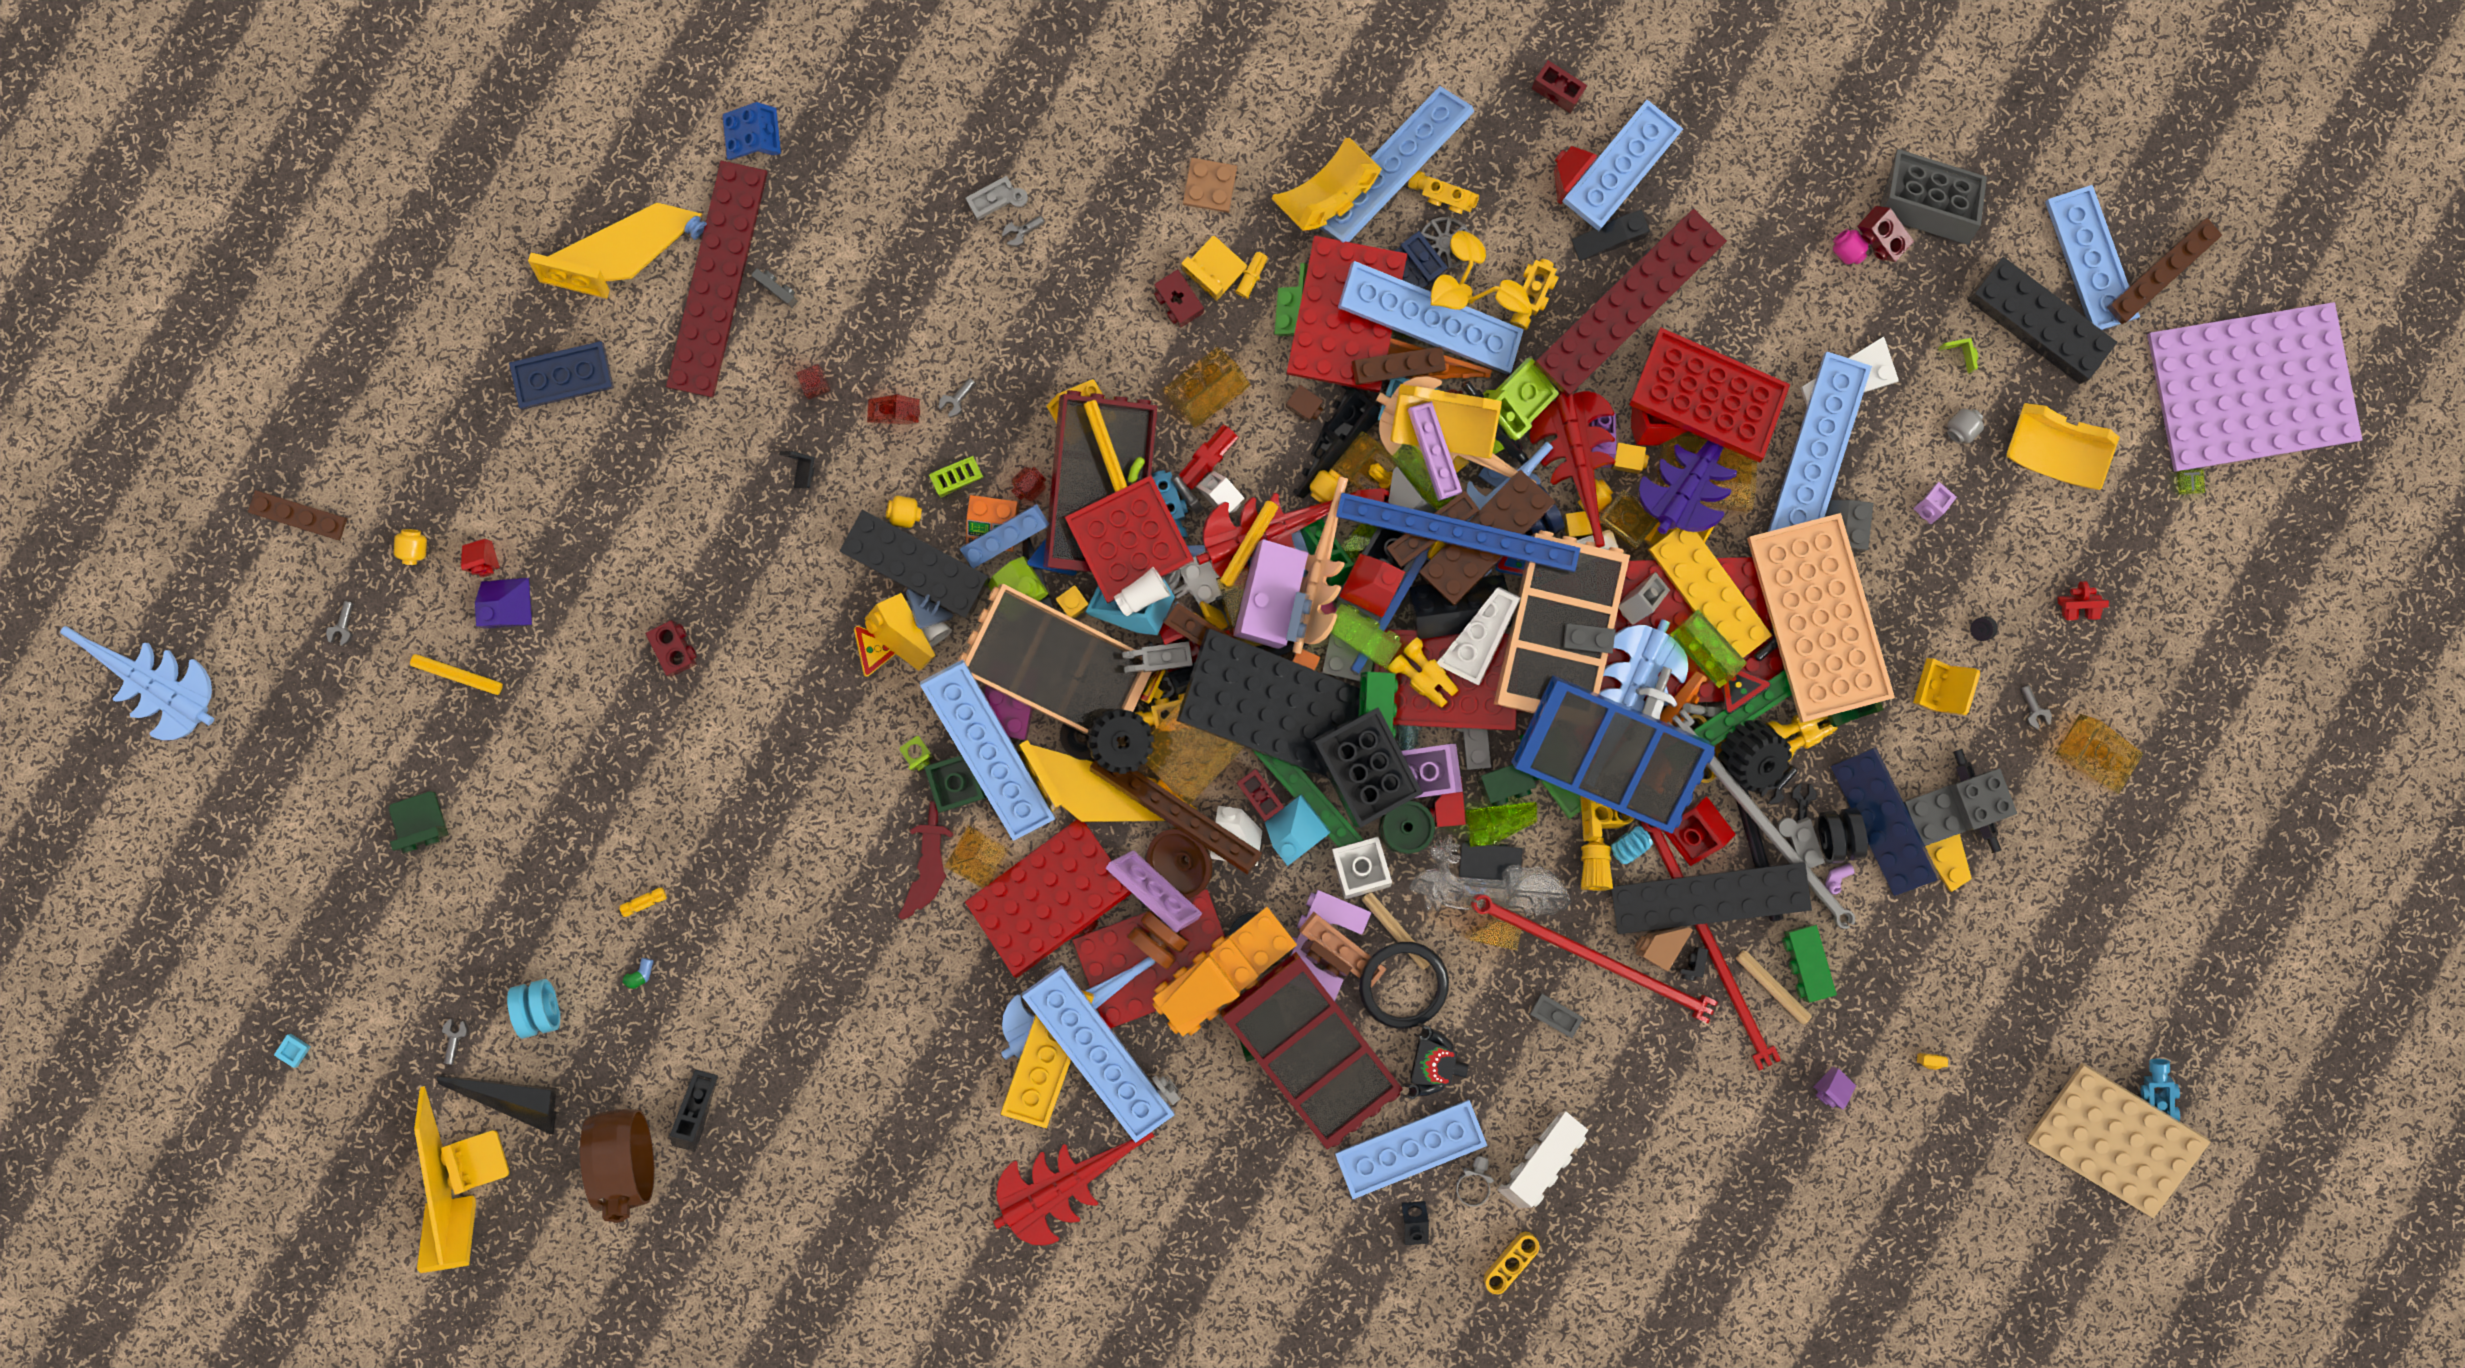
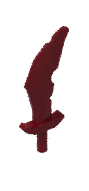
(929, 865)

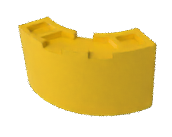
(1330, 189)
(1465, 420)
(2061, 449)

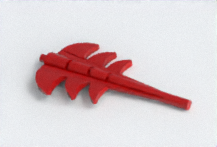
(1570, 421)
(1224, 539)
(1026, 1205)

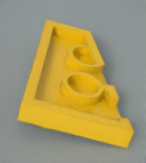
(1950, 861)

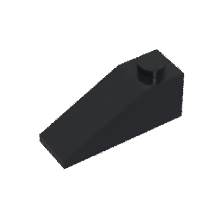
(1611, 236)
(693, 1111)

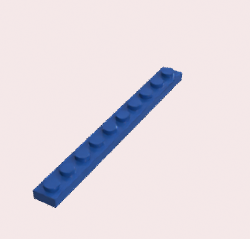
(1458, 532)

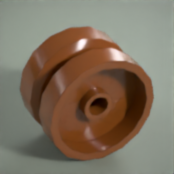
(1158, 939)

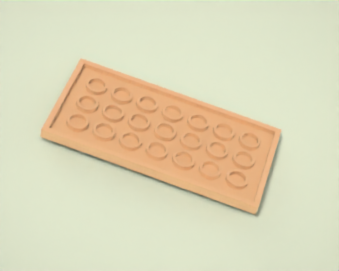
(1820, 617)

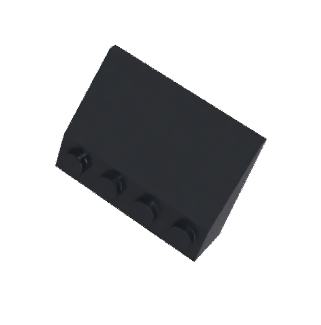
(1366, 767)

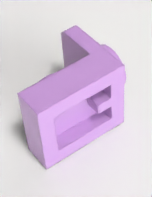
(1935, 503)

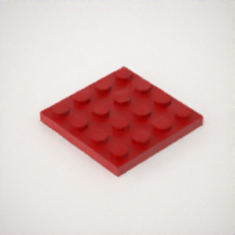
(1128, 537)

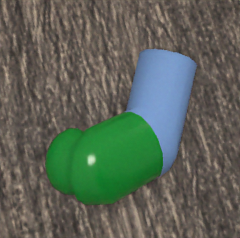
(639, 977)

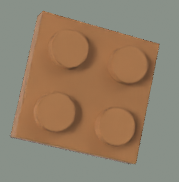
(1210, 185)

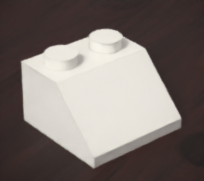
(1361, 868)

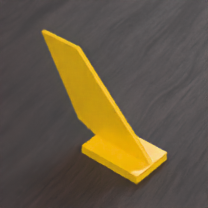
(613, 252)
(1073, 786)
(446, 1221)

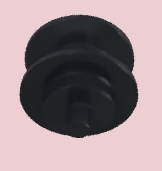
(1984, 628)

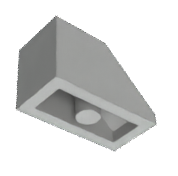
(1644, 599)

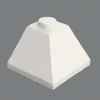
(1239, 824)

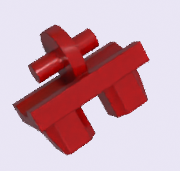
(2085, 600)

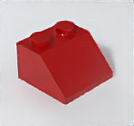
(1700, 832)

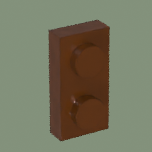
(1318, 954)

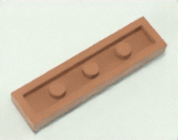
(1333, 940)

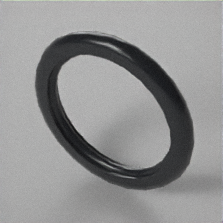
(1394, 949)

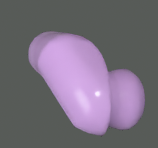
(1835, 877)

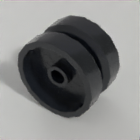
(1842, 835)

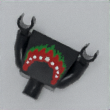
(1433, 1064)

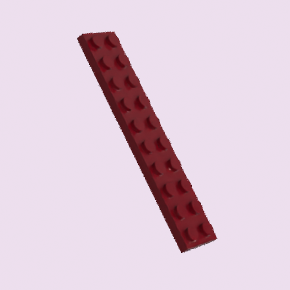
(716, 279)
(1630, 303)

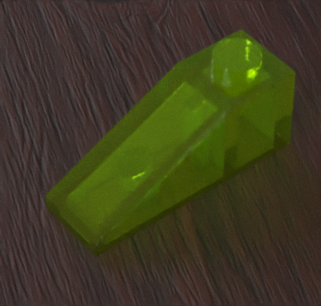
(1413, 465)
(1496, 823)

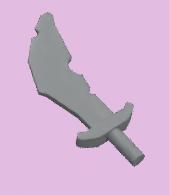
(1657, 696)

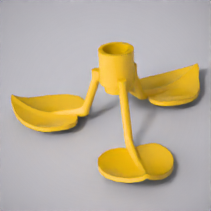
(1456, 295)

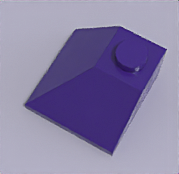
(503, 603)

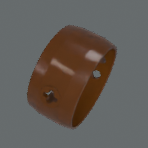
(617, 1162)

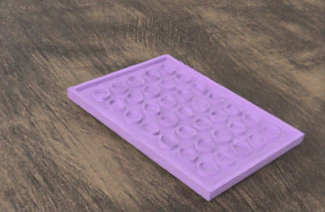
(2254, 387)

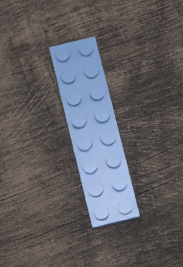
(1402, 157)
(1409, 311)
(1821, 441)
(987, 749)
(1098, 1053)

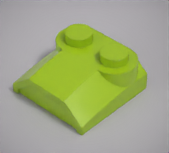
(1021, 578)

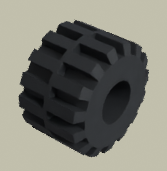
(1104, 744)
(1755, 755)

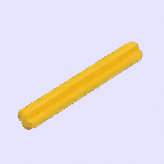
(1105, 445)
(1249, 543)
(456, 674)

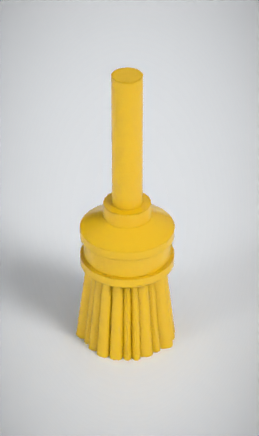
(1596, 865)

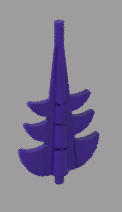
(1680, 503)

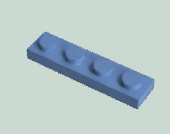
(1004, 536)

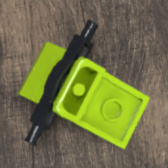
(1523, 399)

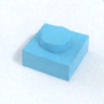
(292, 1050)

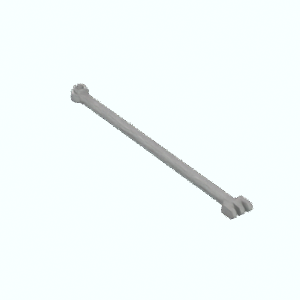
(1769, 829)

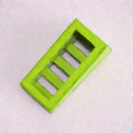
(952, 468)

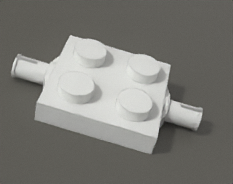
(1199, 581)

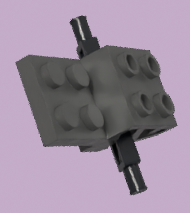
(1963, 806)

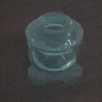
(1408, 736)

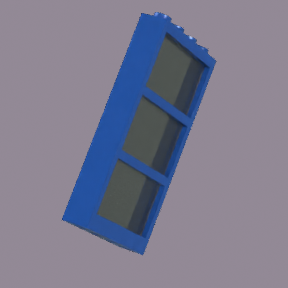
(1613, 754)

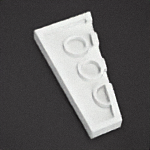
(1881, 373)
(1476, 645)

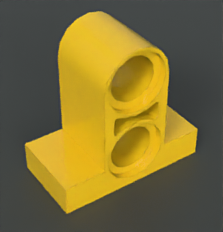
(1609, 819)

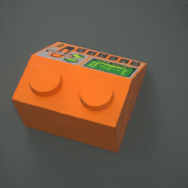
(987, 514)

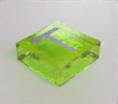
(2191, 481)

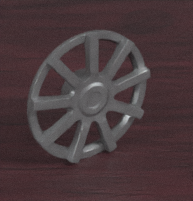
(1442, 242)

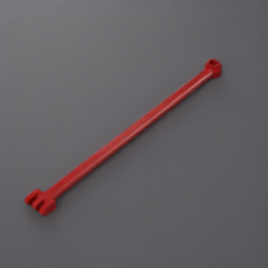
(1714, 952)
(1595, 957)

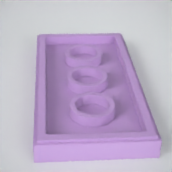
(1154, 891)

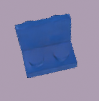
(751, 130)

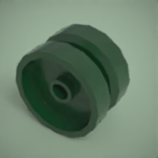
(1420, 834)

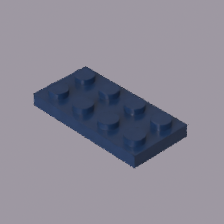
(561, 375)

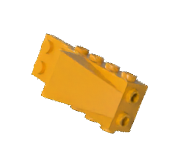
(1222, 972)

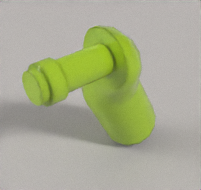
(1135, 469)

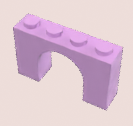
(1334, 912)

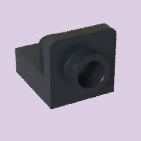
(1697, 960)

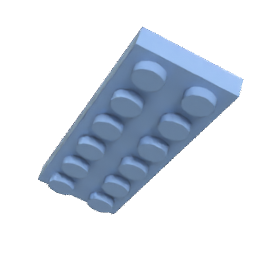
(1622, 165)
(2089, 253)
(1410, 1149)

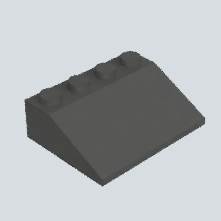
(1935, 197)

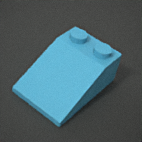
(1145, 621)

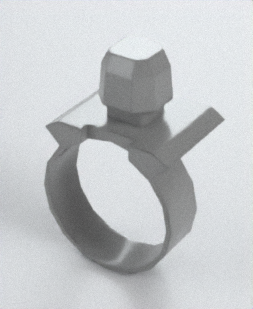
(1480, 1165)

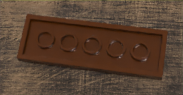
(1512, 509)

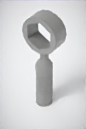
(1700, 710)

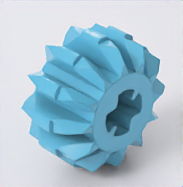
(1631, 845)

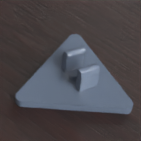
(926, 612)

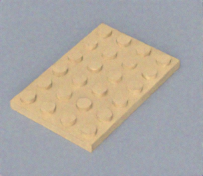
(2118, 1140)

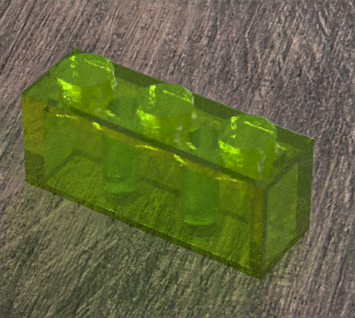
(1365, 635)
(1708, 648)

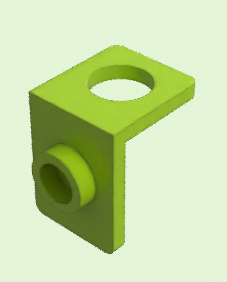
(1970, 352)
(920, 762)

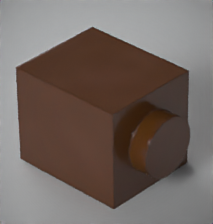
(1305, 404)

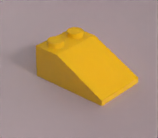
(896, 629)

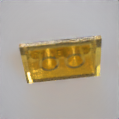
(1207, 387)

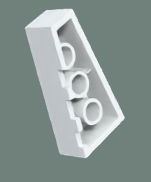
(1544, 1161)

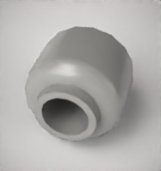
(1965, 426)

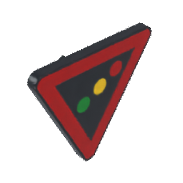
(1742, 690)

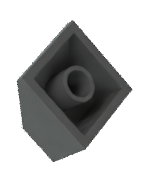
(1856, 519)

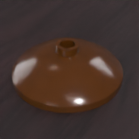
(1168, 855)

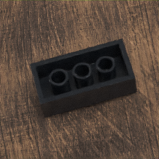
(1438, 617)

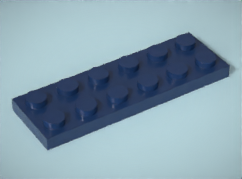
(1886, 821)

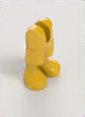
(1428, 678)
(1808, 732)

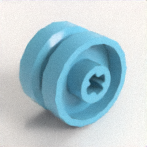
(533, 1008)

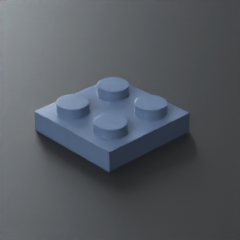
(1297, 628)

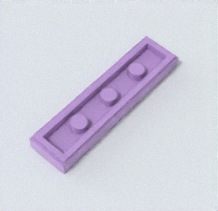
(1435, 450)

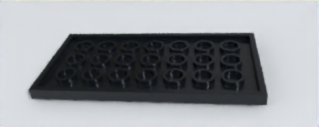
(1264, 701)

